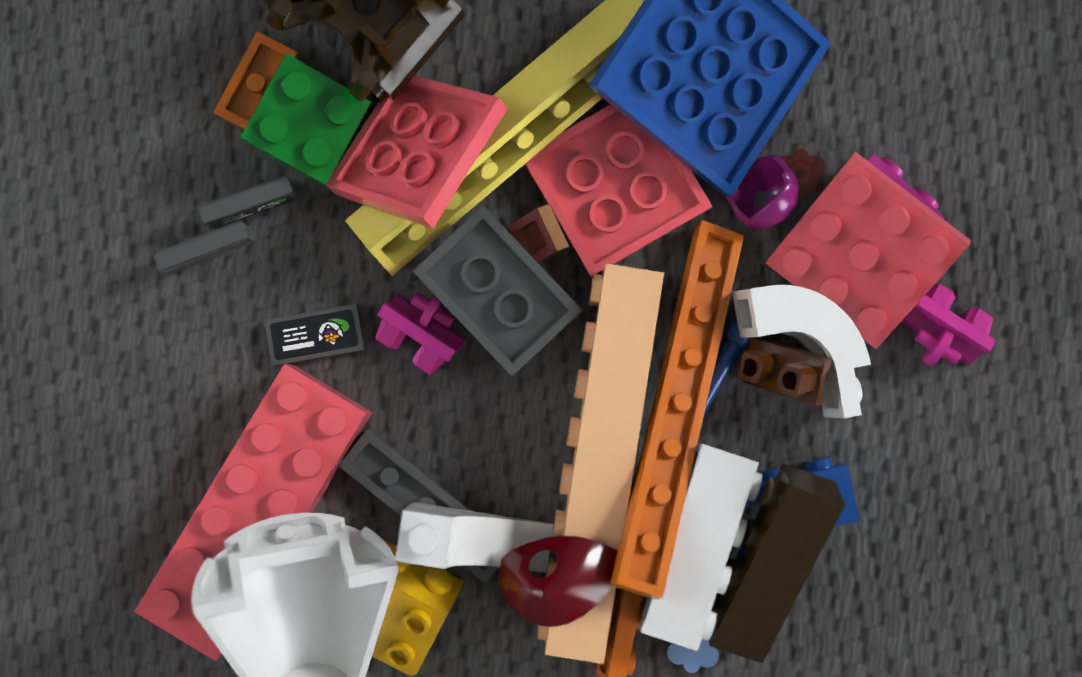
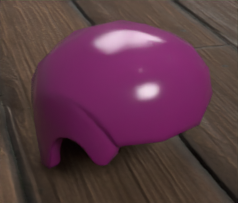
(770, 175)

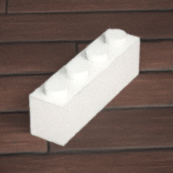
(706, 533)

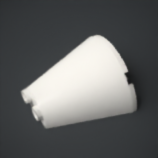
(297, 597)

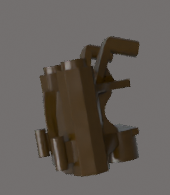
(399, 34)

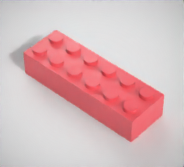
(272, 471)

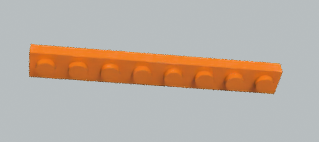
(677, 412)

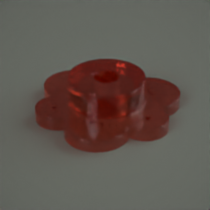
(812, 167)

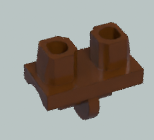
(784, 370)

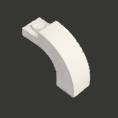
(819, 327)

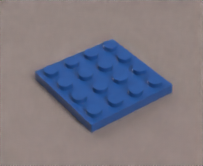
(710, 78)

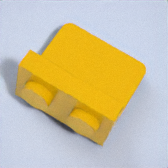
(414, 614)

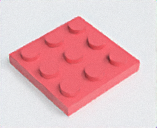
(417, 149)
(614, 188)
(868, 249)

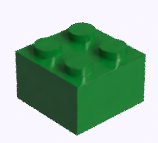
(304, 120)

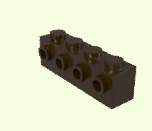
(774, 560)

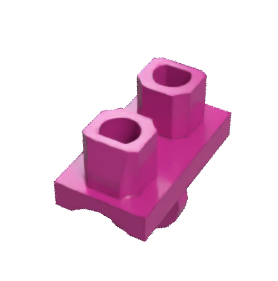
(423, 322)
(947, 333)

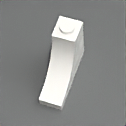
(463, 537)

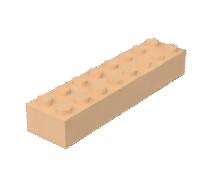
(605, 436)

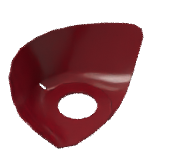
(570, 591)

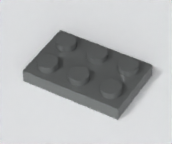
(497, 291)

